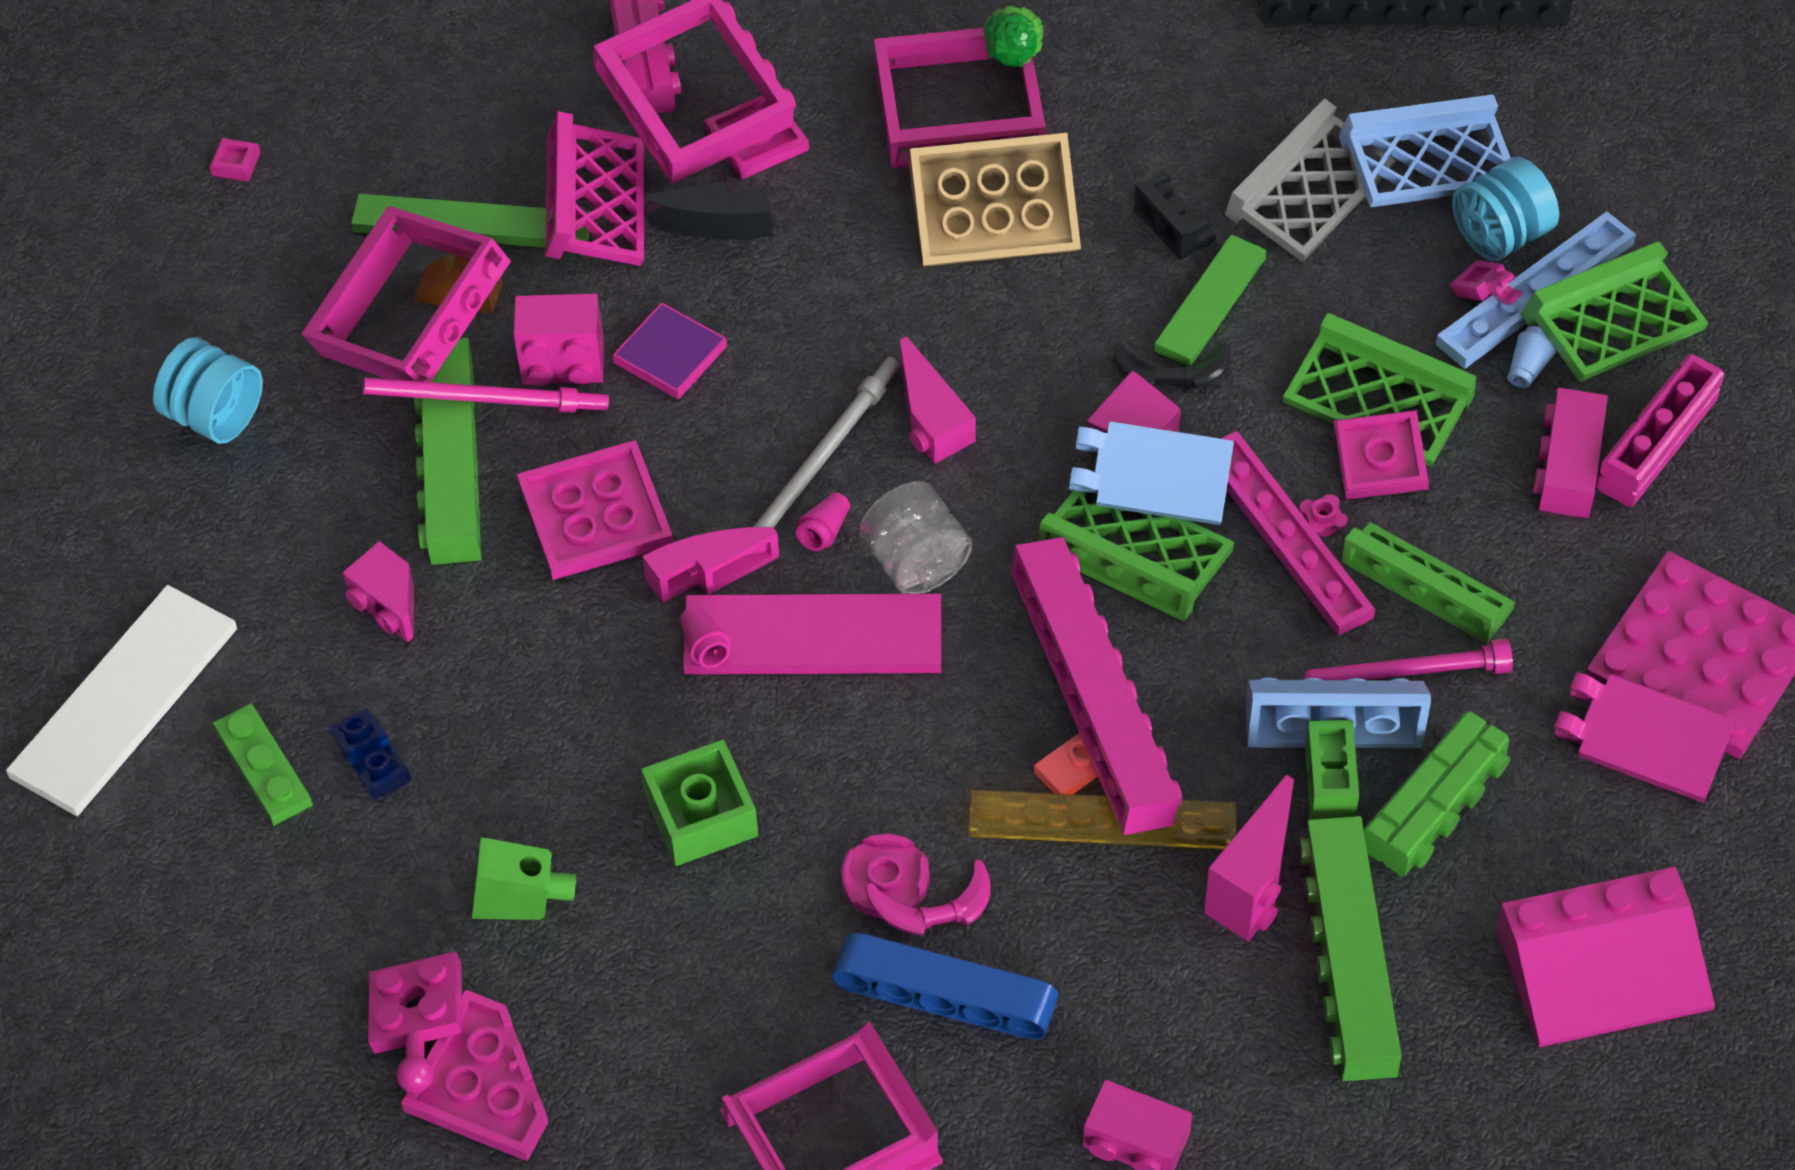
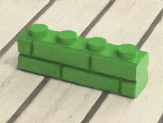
(1436, 793)

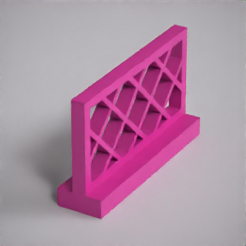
(562, 192)

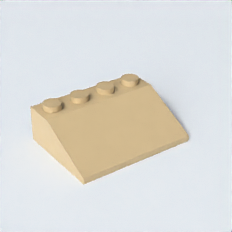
(994, 199)

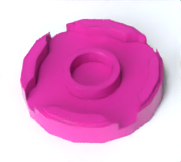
(891, 865)

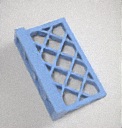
(1416, 124)

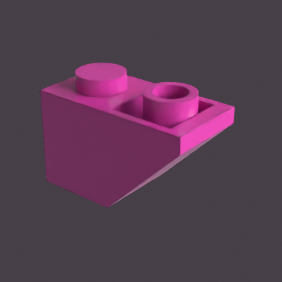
(384, 588)

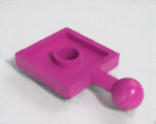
(435, 1016)

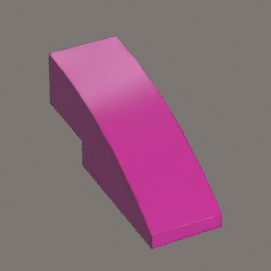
(709, 560)

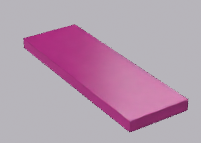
(824, 633)

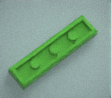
(1210, 301)

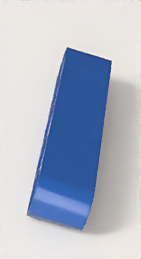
(945, 986)

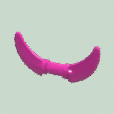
(915, 921)

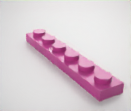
(1295, 541)

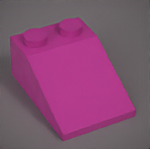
(1247, 873)

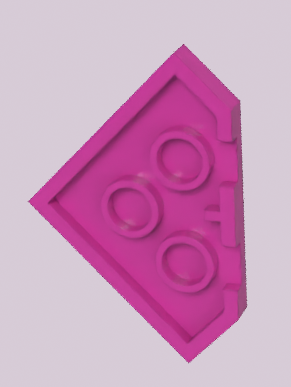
(483, 1083)

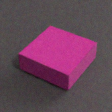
(235, 159)

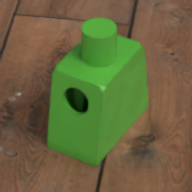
(517, 881)

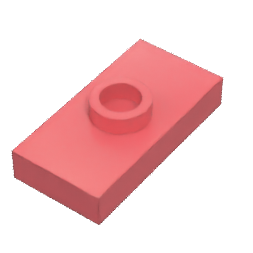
(1066, 767)

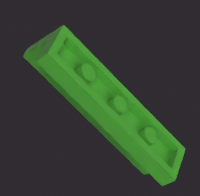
(1426, 581)

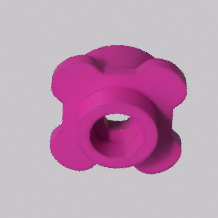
(1324, 524)

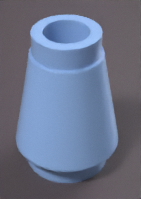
(1530, 357)

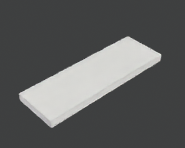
(121, 700)

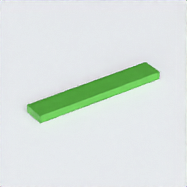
(500, 222)

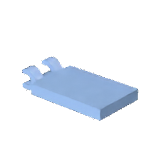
(1156, 471)

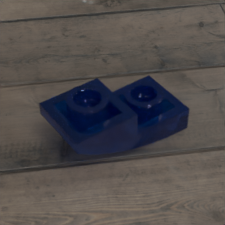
(370, 754)

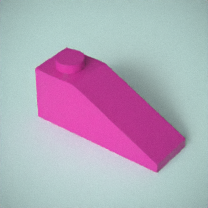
(936, 414)

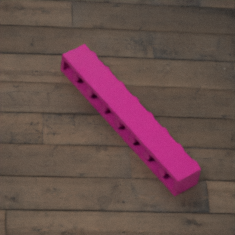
(1095, 686)

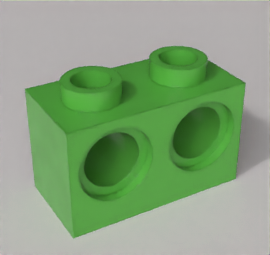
(1331, 769)

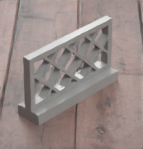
(1280, 168)

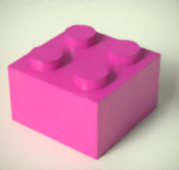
(559, 339)

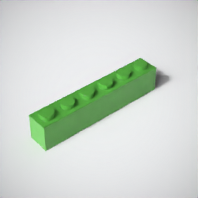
(449, 467)
(1351, 949)

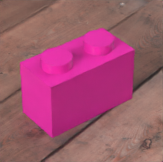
(1136, 1129)

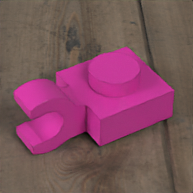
(1484, 280)

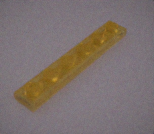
(1093, 821)

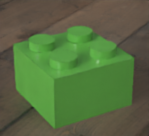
(699, 802)

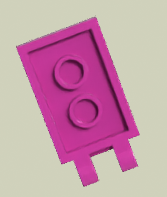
(1647, 734)

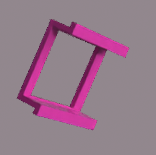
(913, 1152)

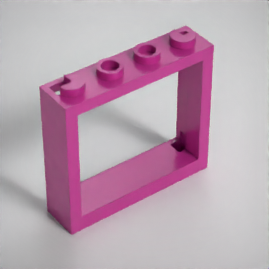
(944, 49)
(683, 162)
(369, 272)

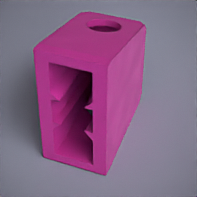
(1136, 404)

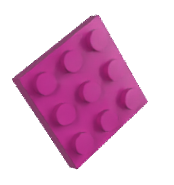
(594, 509)

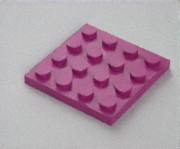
(1704, 646)

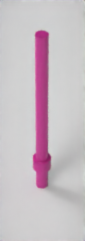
(564, 399)

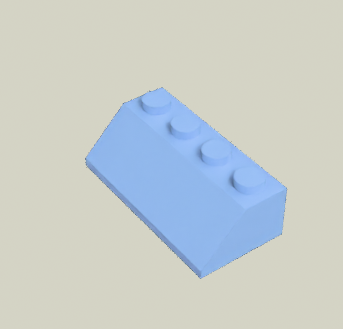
(1381, 711)

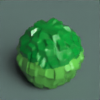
(1013, 35)

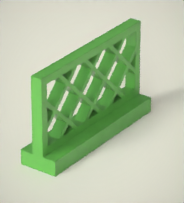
(1593, 288)
(1387, 358)
(1126, 570)

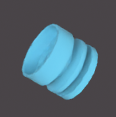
(1505, 208)
(207, 390)

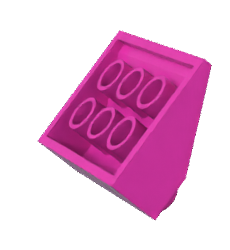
(1605, 956)

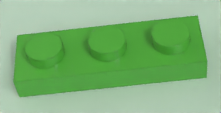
(262, 764)

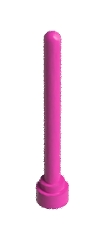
(1494, 657)

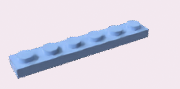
(1494, 321)

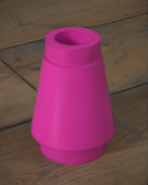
(823, 522)
(704, 638)

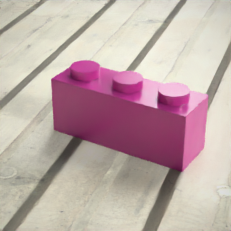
(1571, 452)

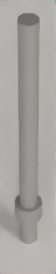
(869, 394)

